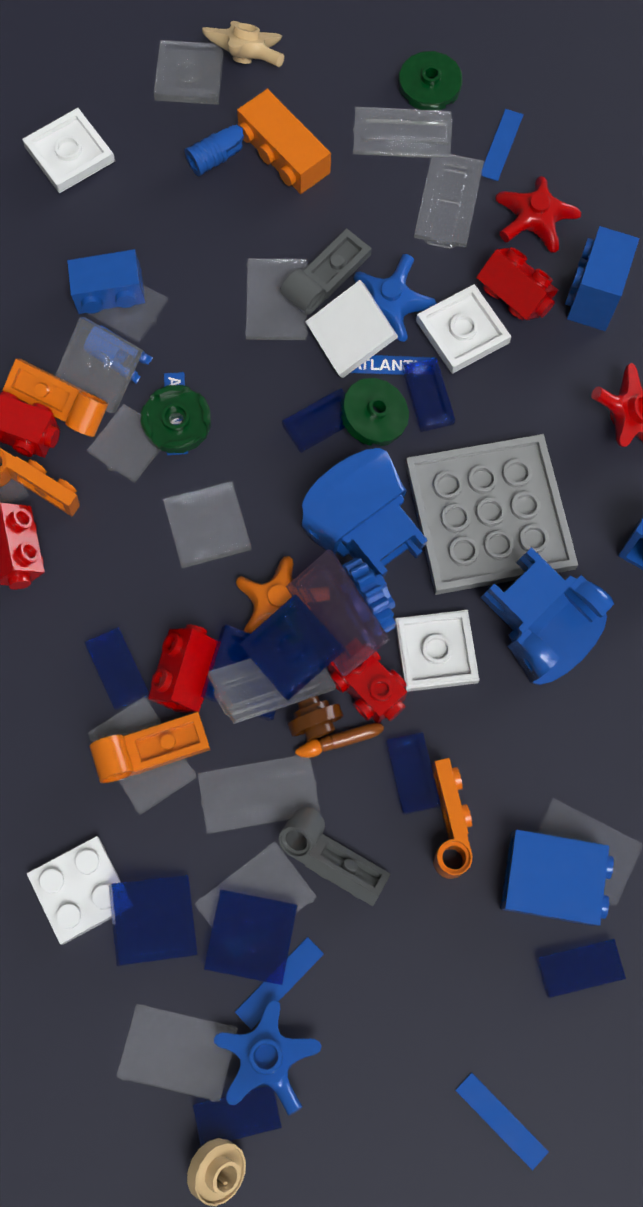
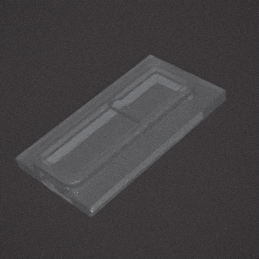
(401, 132)
(448, 200)
(247, 692)
(257, 793)

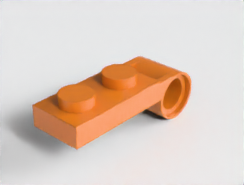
(67, 402)
(34, 478)
(148, 749)
(456, 818)

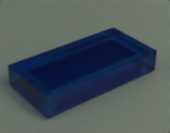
(428, 394)
(316, 421)
(117, 668)
(413, 773)
(581, 968)
(251, 1116)

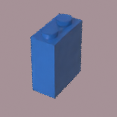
(556, 878)

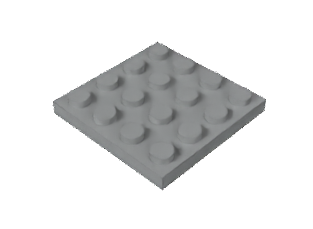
(487, 510)

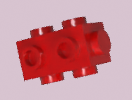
(518, 284)
(27, 426)
(19, 547)
(183, 669)
(374, 688)

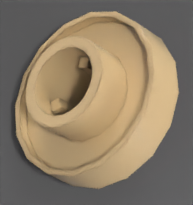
(216, 1172)

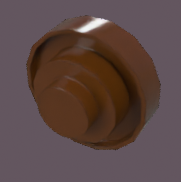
(314, 718)

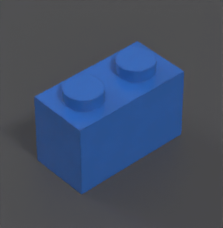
(106, 281)

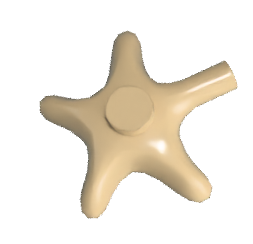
(246, 43)

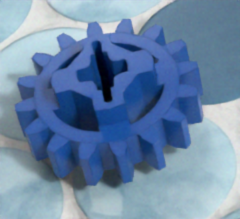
(373, 590)

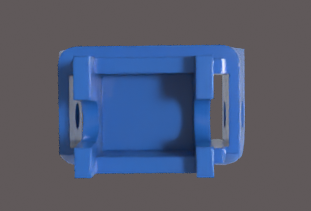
(361, 507)
(550, 618)

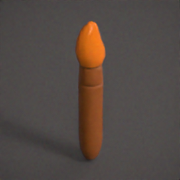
(315, 747)

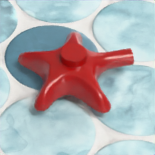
(536, 213)
(625, 408)

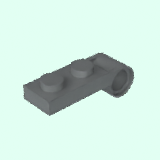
(326, 273)
(330, 860)

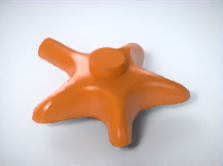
(267, 596)

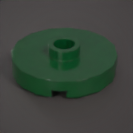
(430, 80)
(174, 403)
(366, 423)

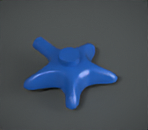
(394, 295)
(266, 1059)

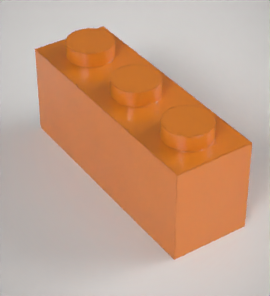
(284, 142)

